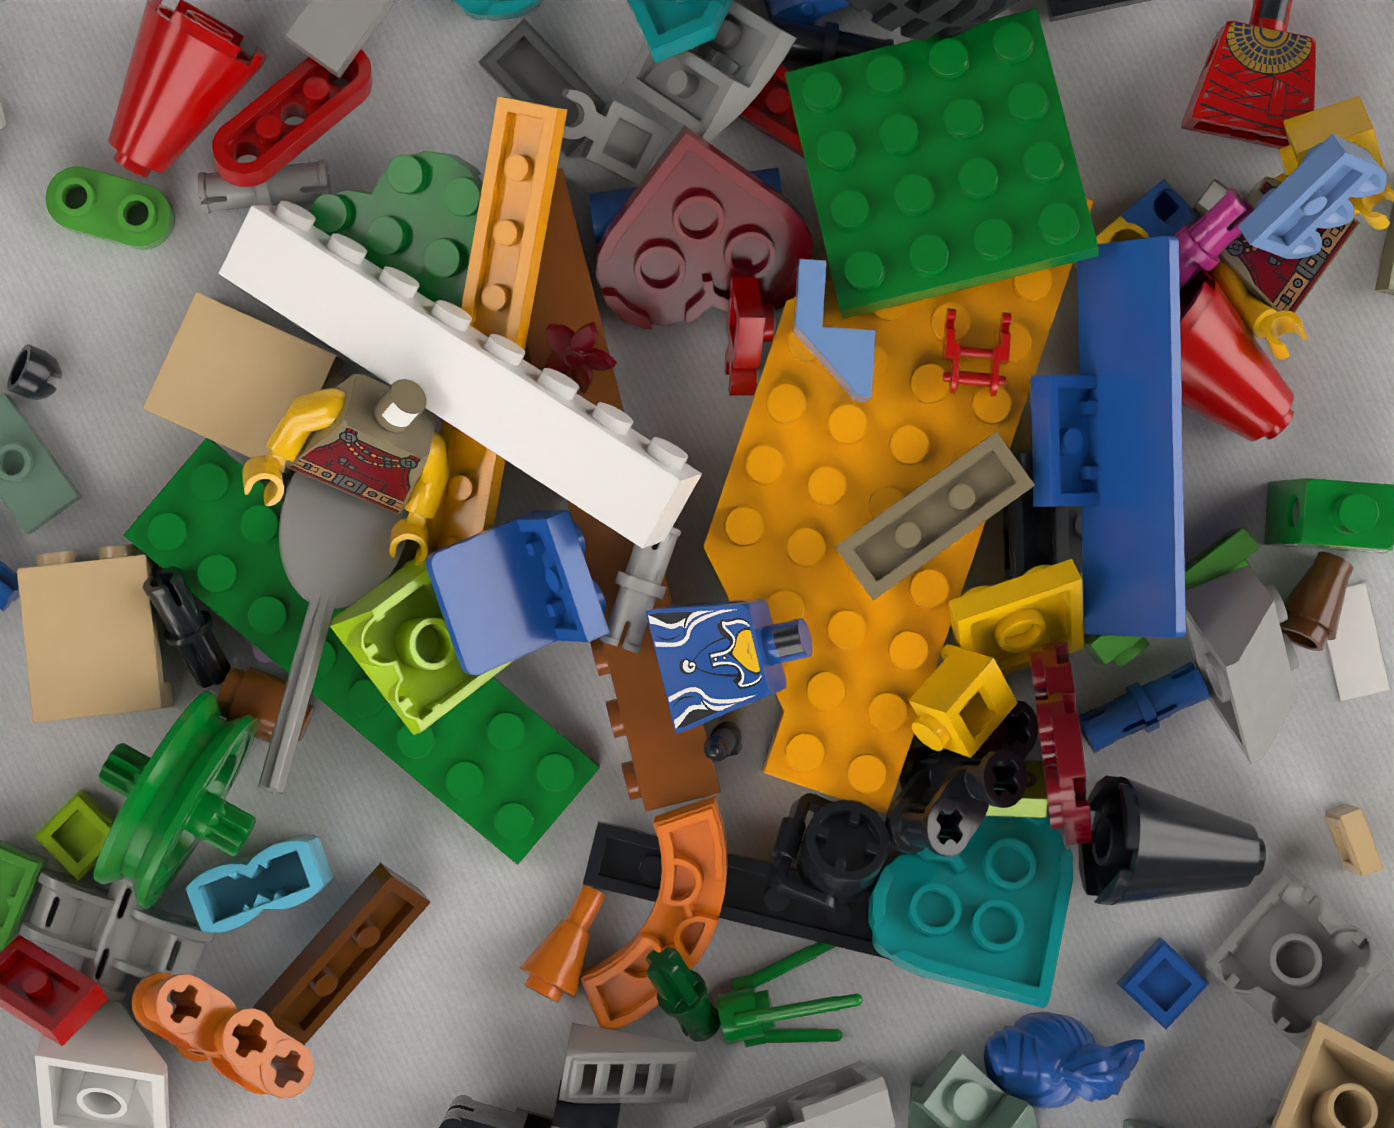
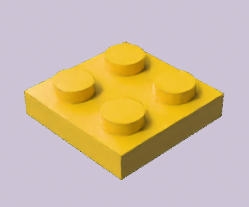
(1021, 615)

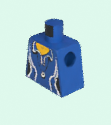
(722, 656)

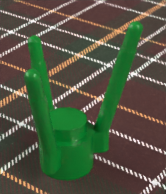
(750, 1014)

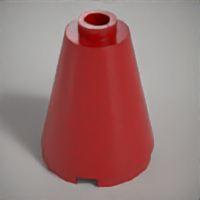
(176, 84)
(1226, 368)

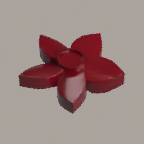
(577, 353)

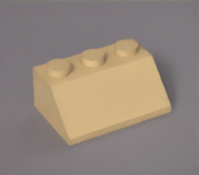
(1337, 1085)

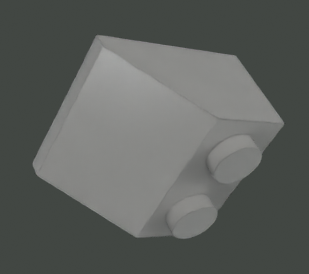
(1243, 656)

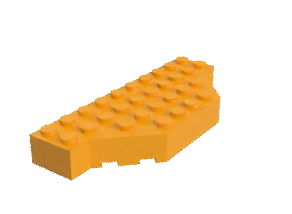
(827, 465)

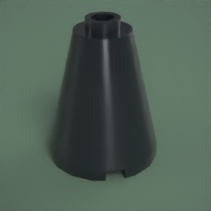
(1162, 846)

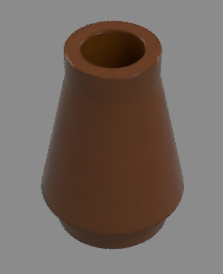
(1317, 602)

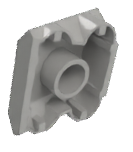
(1297, 960)

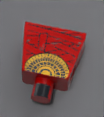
(1254, 79)

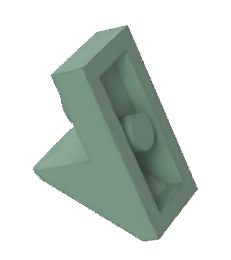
(966, 1098)

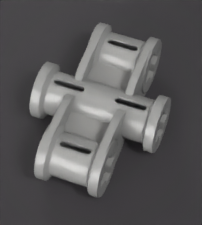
(112, 931)

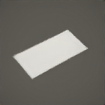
(1357, 649)

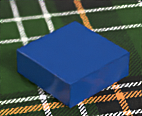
(1162, 983)

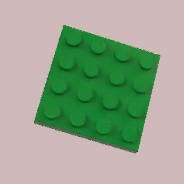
(941, 164)

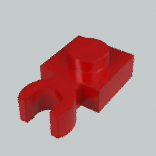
(747, 328)

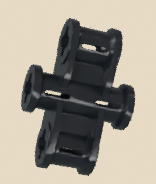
(953, 792)

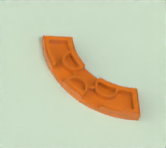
(683, 915)

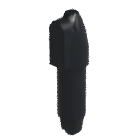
(723, 742)

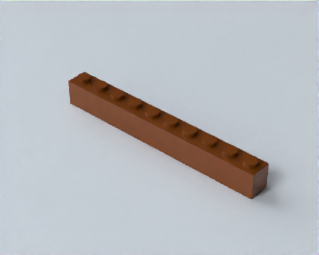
(664, 764)

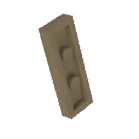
(934, 516)

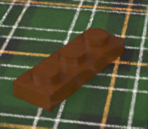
(342, 953)

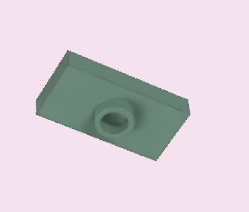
(30, 476)

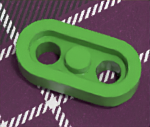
(108, 208)

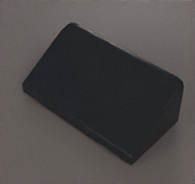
(1026, 530)

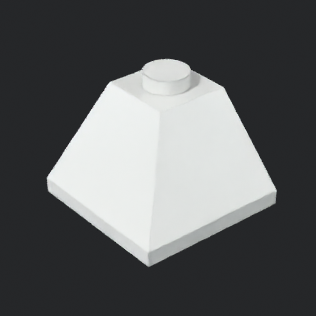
(102, 1076)

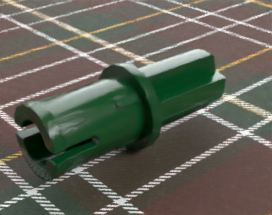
(682, 994)

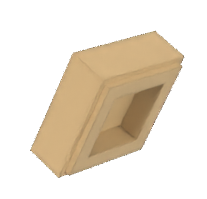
(1353, 840)

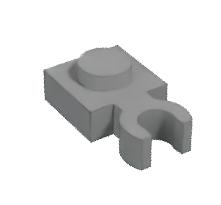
(617, 137)

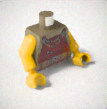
(1270, 287)
(366, 443)

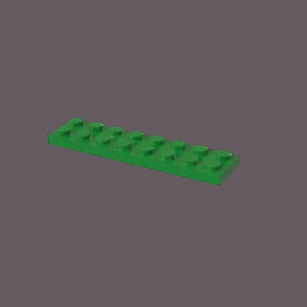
(482, 758)

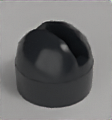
(32, 372)

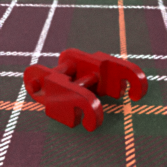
(953, 351)

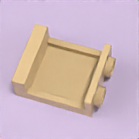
(236, 376)
(91, 635)

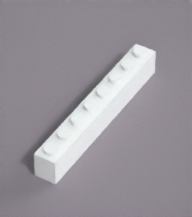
(467, 377)

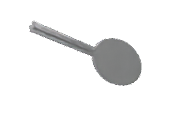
(333, 557)

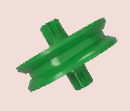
(176, 799)

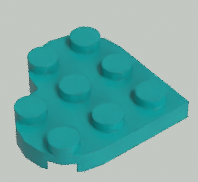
(980, 916)

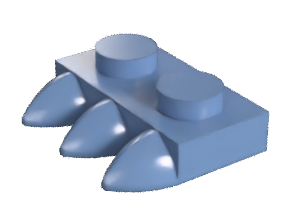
(1313, 199)

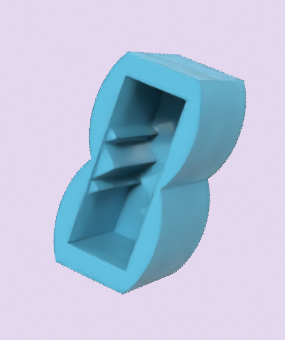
(249, 885)

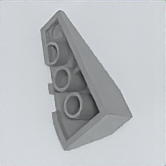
(841, 1099)

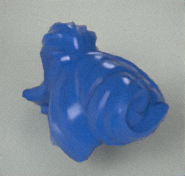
(1056, 1060)

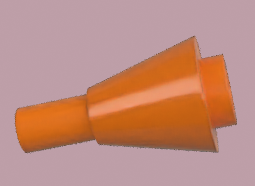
(560, 957)

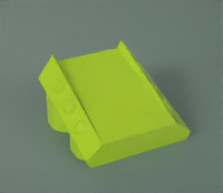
(407, 648)

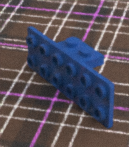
(1117, 439)

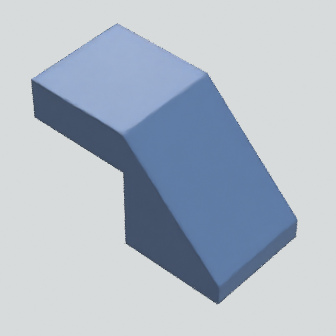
(842, 351)

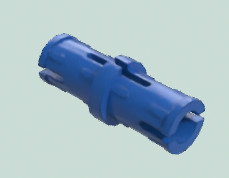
(1143, 707)

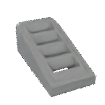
(604, 1085)

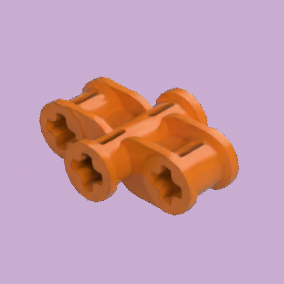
(212, 1029)

